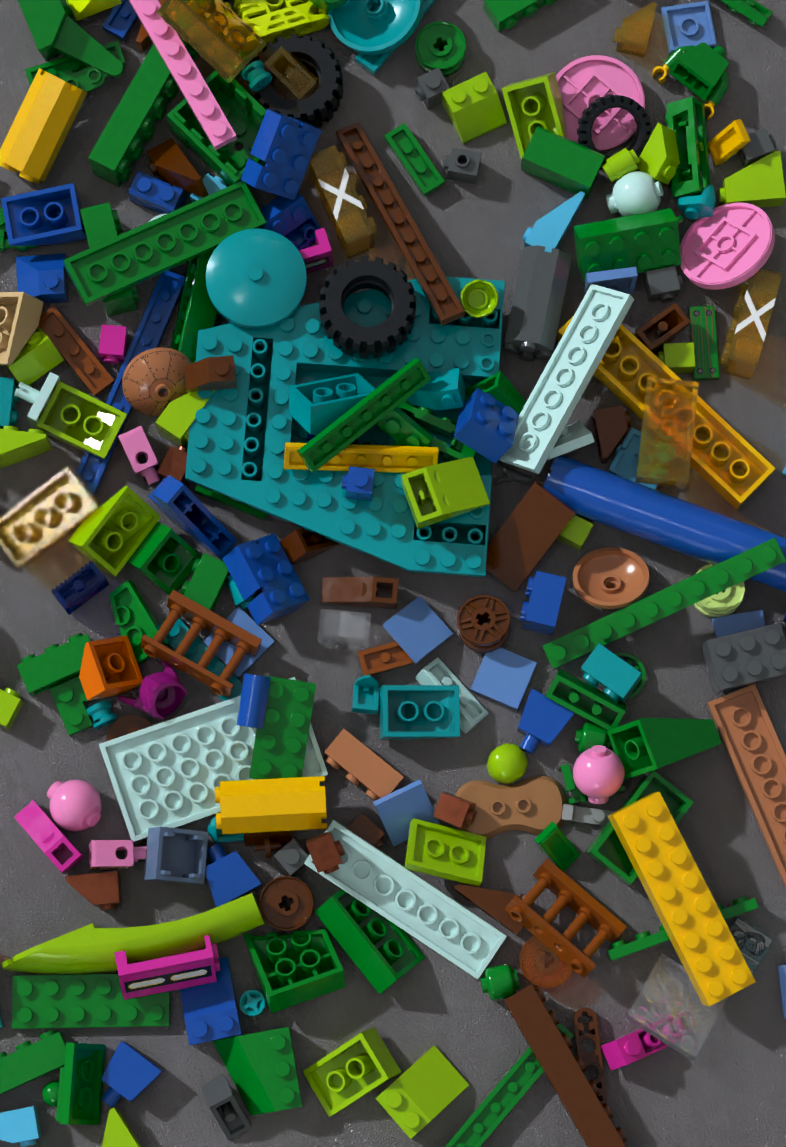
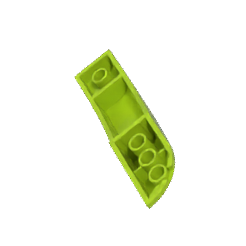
(94, 948)

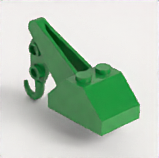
(58, 34)

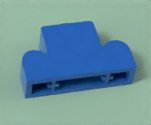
(192, 516)

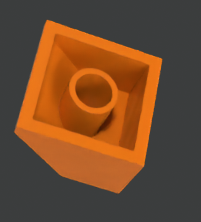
(109, 668)

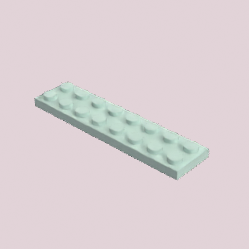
(566, 376)
(412, 903)

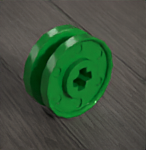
(440, 35)

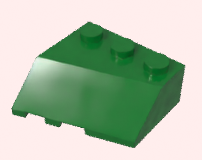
(294, 966)
(263, 1069)

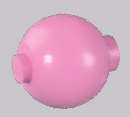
(598, 773)
(74, 804)

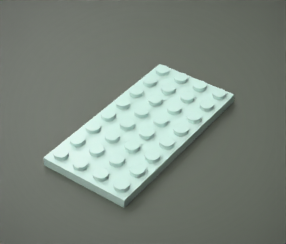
(172, 768)

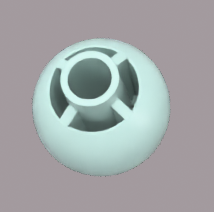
(635, 194)

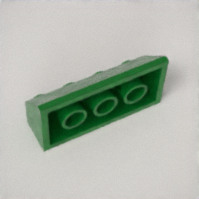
(370, 940)

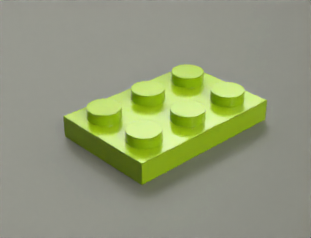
(445, 852)

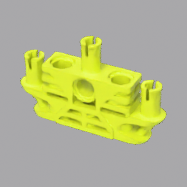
(280, 17)

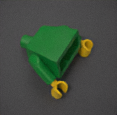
(700, 71)

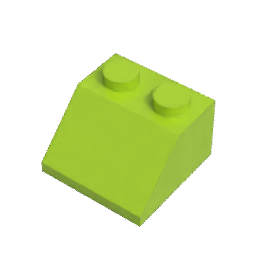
(474, 107)

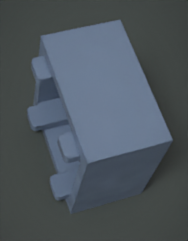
(176, 855)

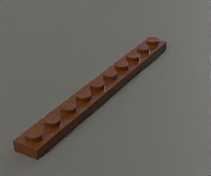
(400, 224)

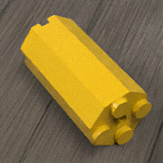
(41, 126)
(271, 805)

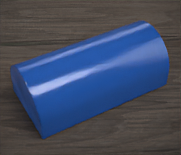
(253, 701)

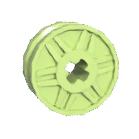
(722, 604)

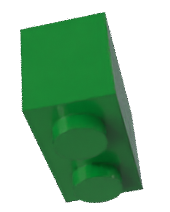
(207, 581)

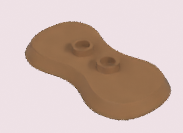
(519, 806)

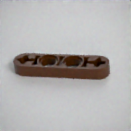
(595, 1057)

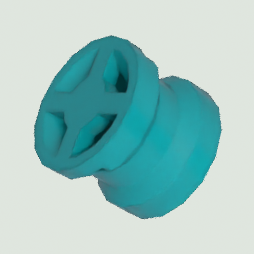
(256, 75)
(101, 714)
(249, 1001)

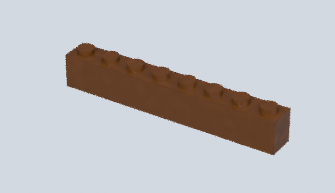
(563, 1070)

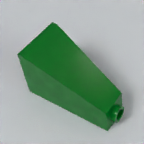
(660, 741)

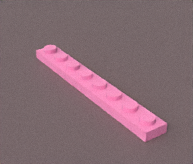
(185, 73)

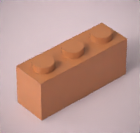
(362, 766)

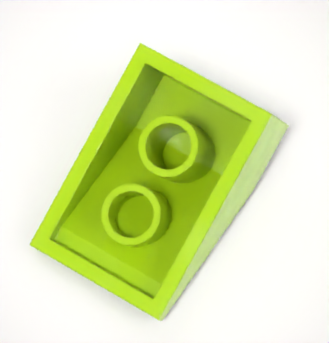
(534, 104)
(81, 420)
(115, 531)
(351, 1071)
(422, 1092)

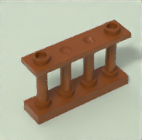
(201, 619)
(581, 902)

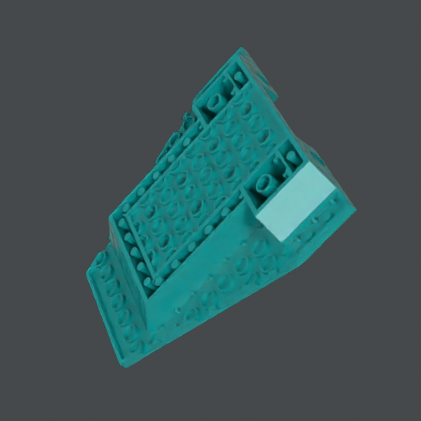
(252, 422)

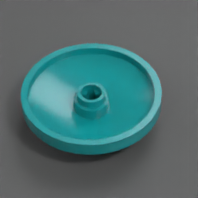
(375, 25)
(256, 278)

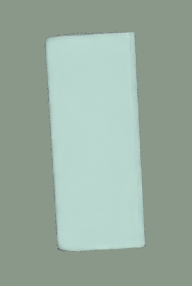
(470, 709)

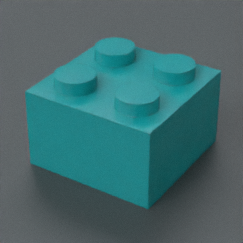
(611, 674)

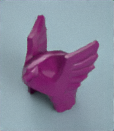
(159, 693)

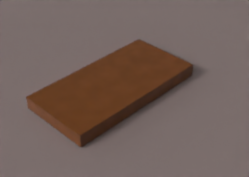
(527, 536)

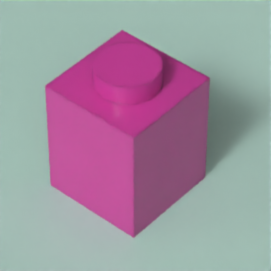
(113, 344)

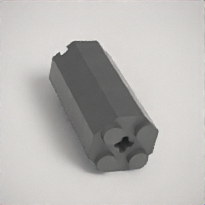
(537, 303)

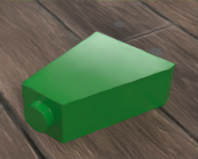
(500, 389)

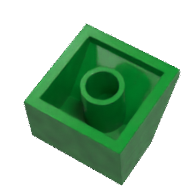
(164, 558)

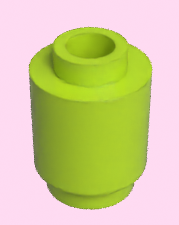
(620, 164)

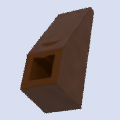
(360, 591)

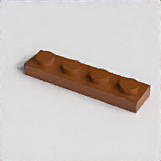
(75, 352)

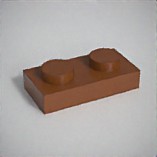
(383, 658)

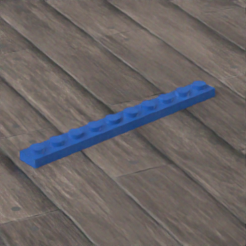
(146, 337)

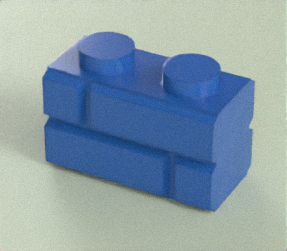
(155, 194)

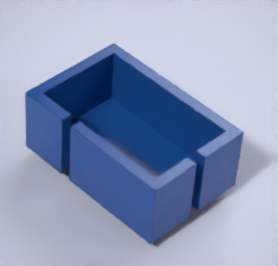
(287, 150)
(266, 567)

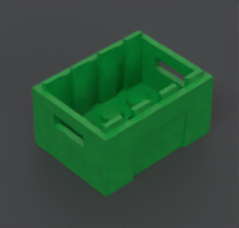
(244, 117)

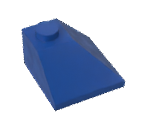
(43, 277)

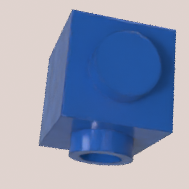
(359, 483)

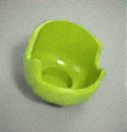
(479, 298)
(507, 763)

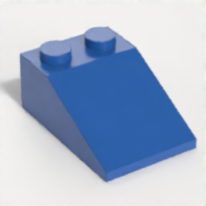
(44, 217)
(212, 1008)

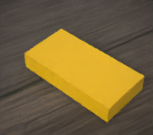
(728, 142)

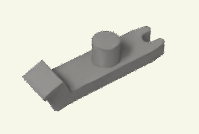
(585, 815)

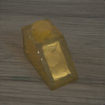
(635, 31)
(291, 72)

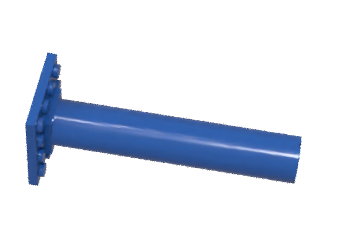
(659, 517)

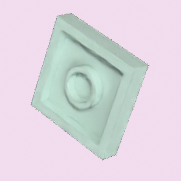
(37, 398)
(571, 438)

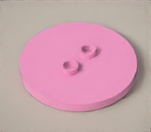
(594, 78)
(727, 246)

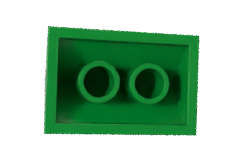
(562, 162)

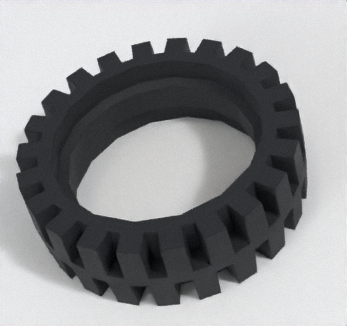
(614, 101)

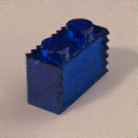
(80, 587)

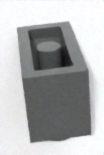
(225, 1107)

